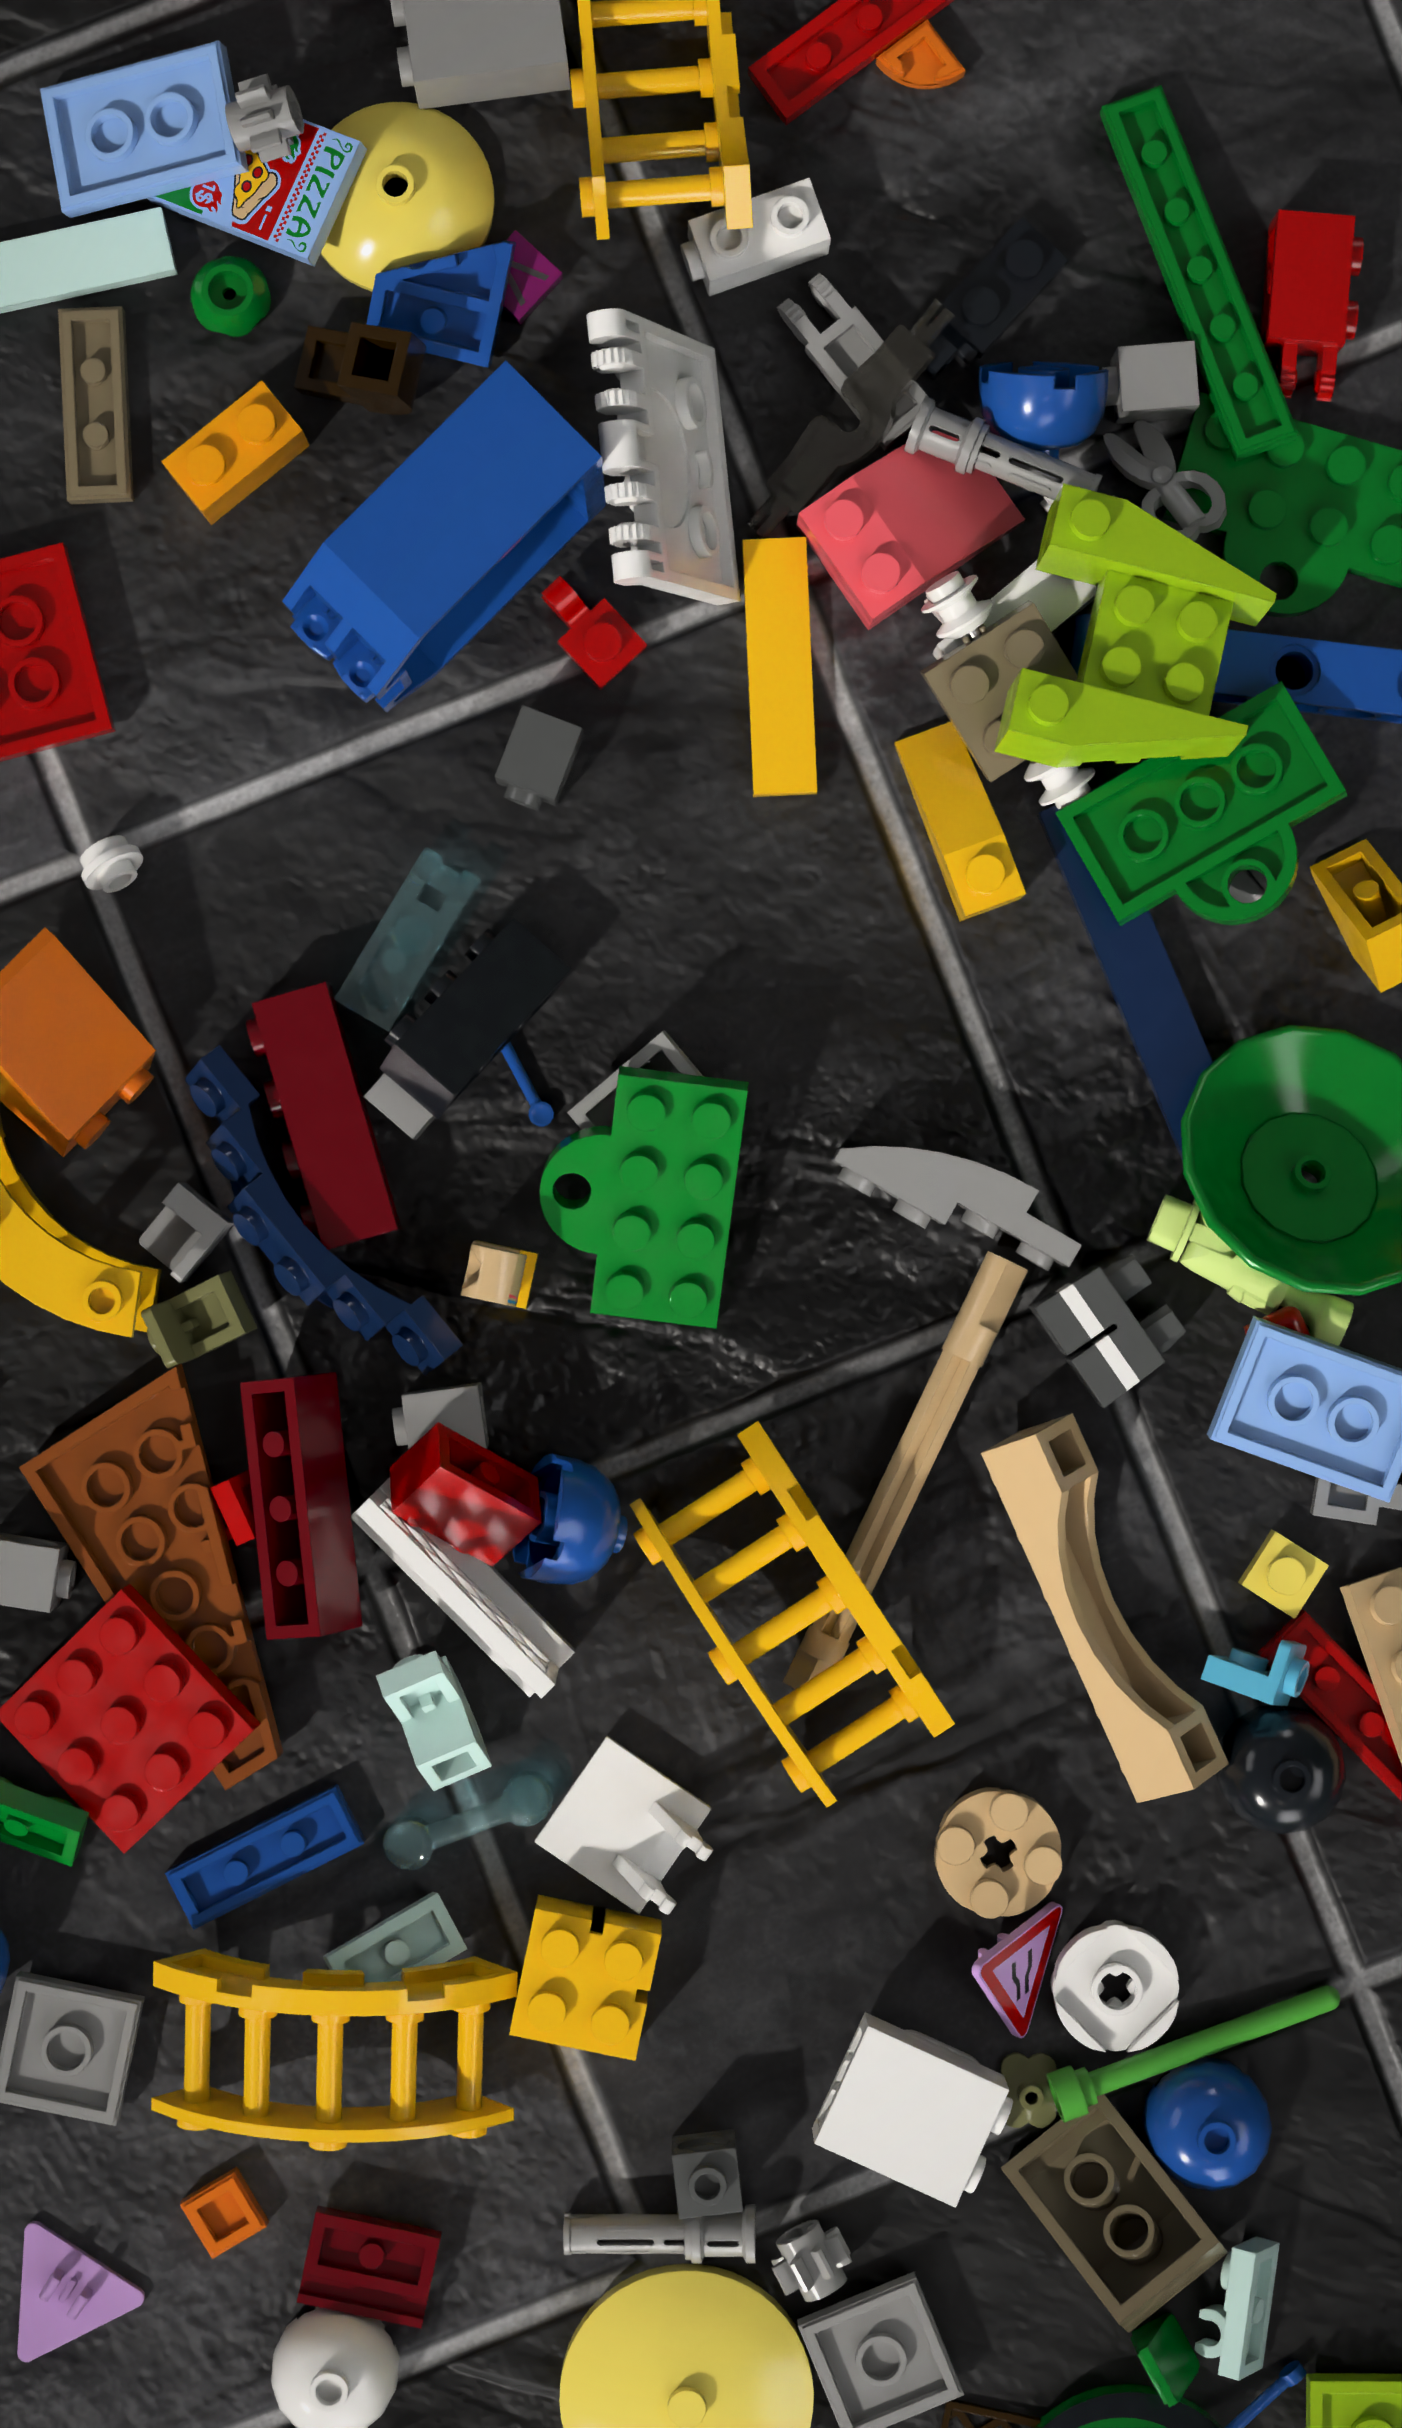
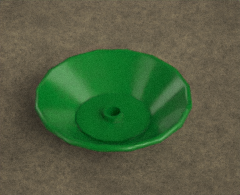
(1291, 1106)

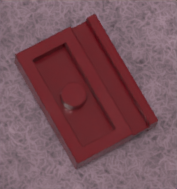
(369, 2267)

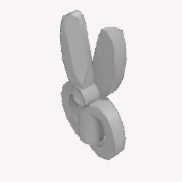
(1157, 473)

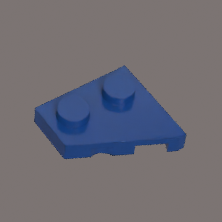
(448, 301)

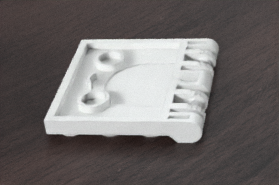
(671, 458)

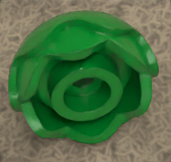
(233, 316)

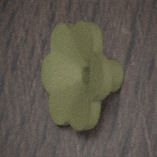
(1025, 2076)

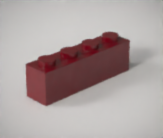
(325, 1116)
(301, 1506)

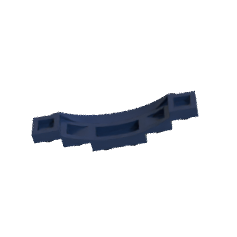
(298, 1256)

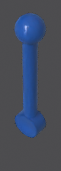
(539, 1112)
(1288, 2377)

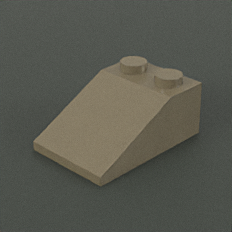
(1114, 2212)

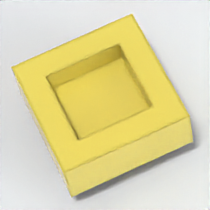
(1283, 1573)

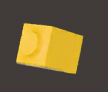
(1366, 908)

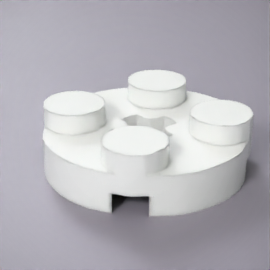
(1115, 2024)

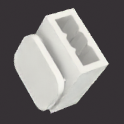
(913, 2110)

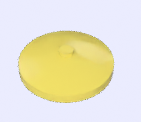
(686, 2353)

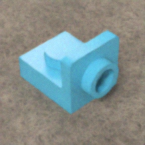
(1247, 1674)

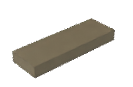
(95, 405)

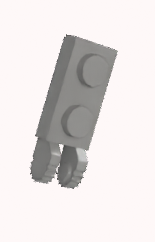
(845, 348)

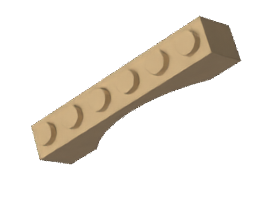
(1150, 1722)

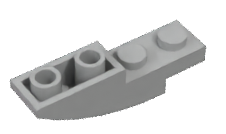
(935, 1182)

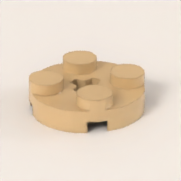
(989, 1888)

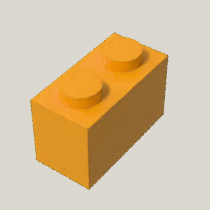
(236, 452)

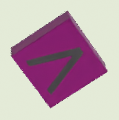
(530, 279)

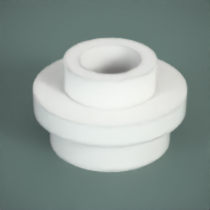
(110, 864)

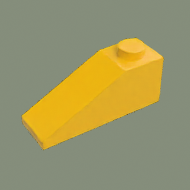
(959, 822)

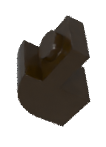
(362, 367)

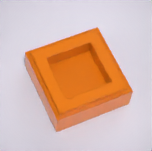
(224, 2212)

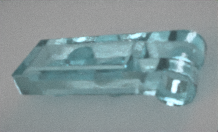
(406, 941)

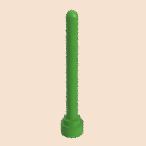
(1078, 2089)

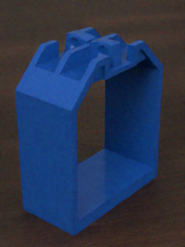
(447, 540)

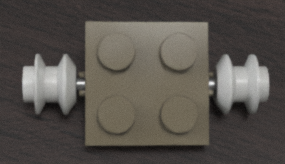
(977, 675)

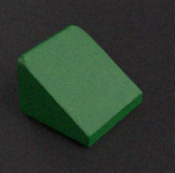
(1166, 2357)

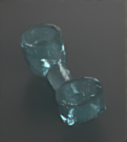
(524, 1802)

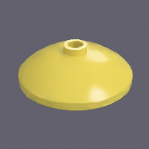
(439, 214)

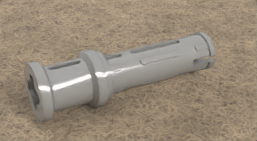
(975, 436)
(663, 2234)

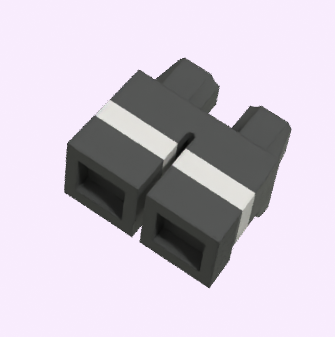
(1090, 1306)

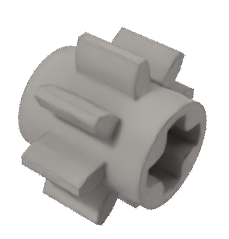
(264, 118)
(811, 2260)

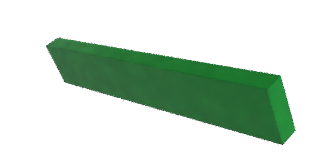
(1198, 273)

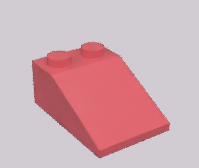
(904, 528)

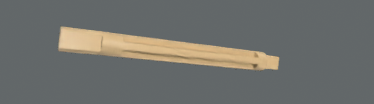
(915, 1454)

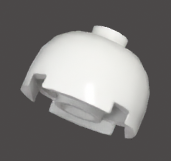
(334, 2370)

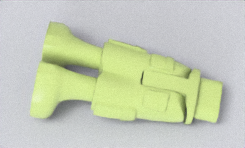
(1185, 1232)

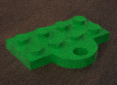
(1305, 506)
(1204, 820)
(656, 1195)

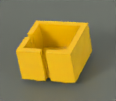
(586, 1984)

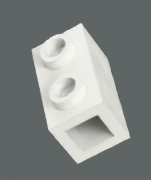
(784, 234)

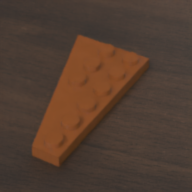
(143, 1514)

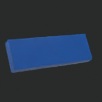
(265, 1856)

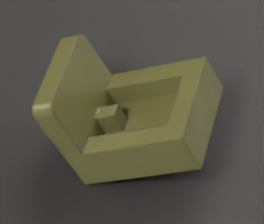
(198, 1320)

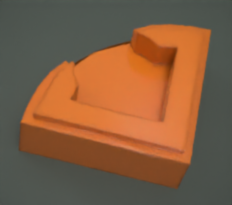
(921, 60)

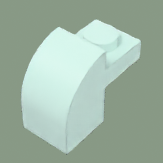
(435, 1718)

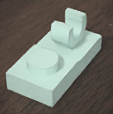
(410, 1938)
(1244, 2317)

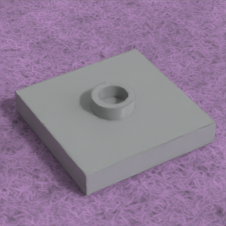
(68, 2048)
(880, 2355)

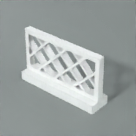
(471, 1596)

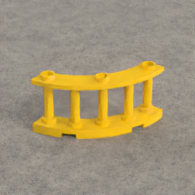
(718, 141)
(62, 1270)
(837, 1591)
(331, 1999)

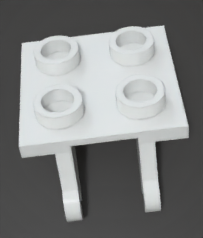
(625, 1826)

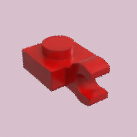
(597, 638)

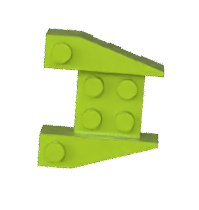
(1147, 646)

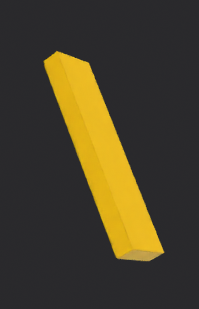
(779, 666)

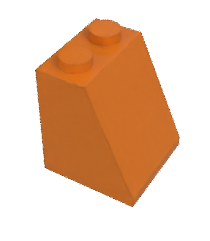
(65, 1047)

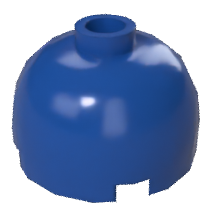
(1043, 403)
(578, 1523)
(1207, 2124)

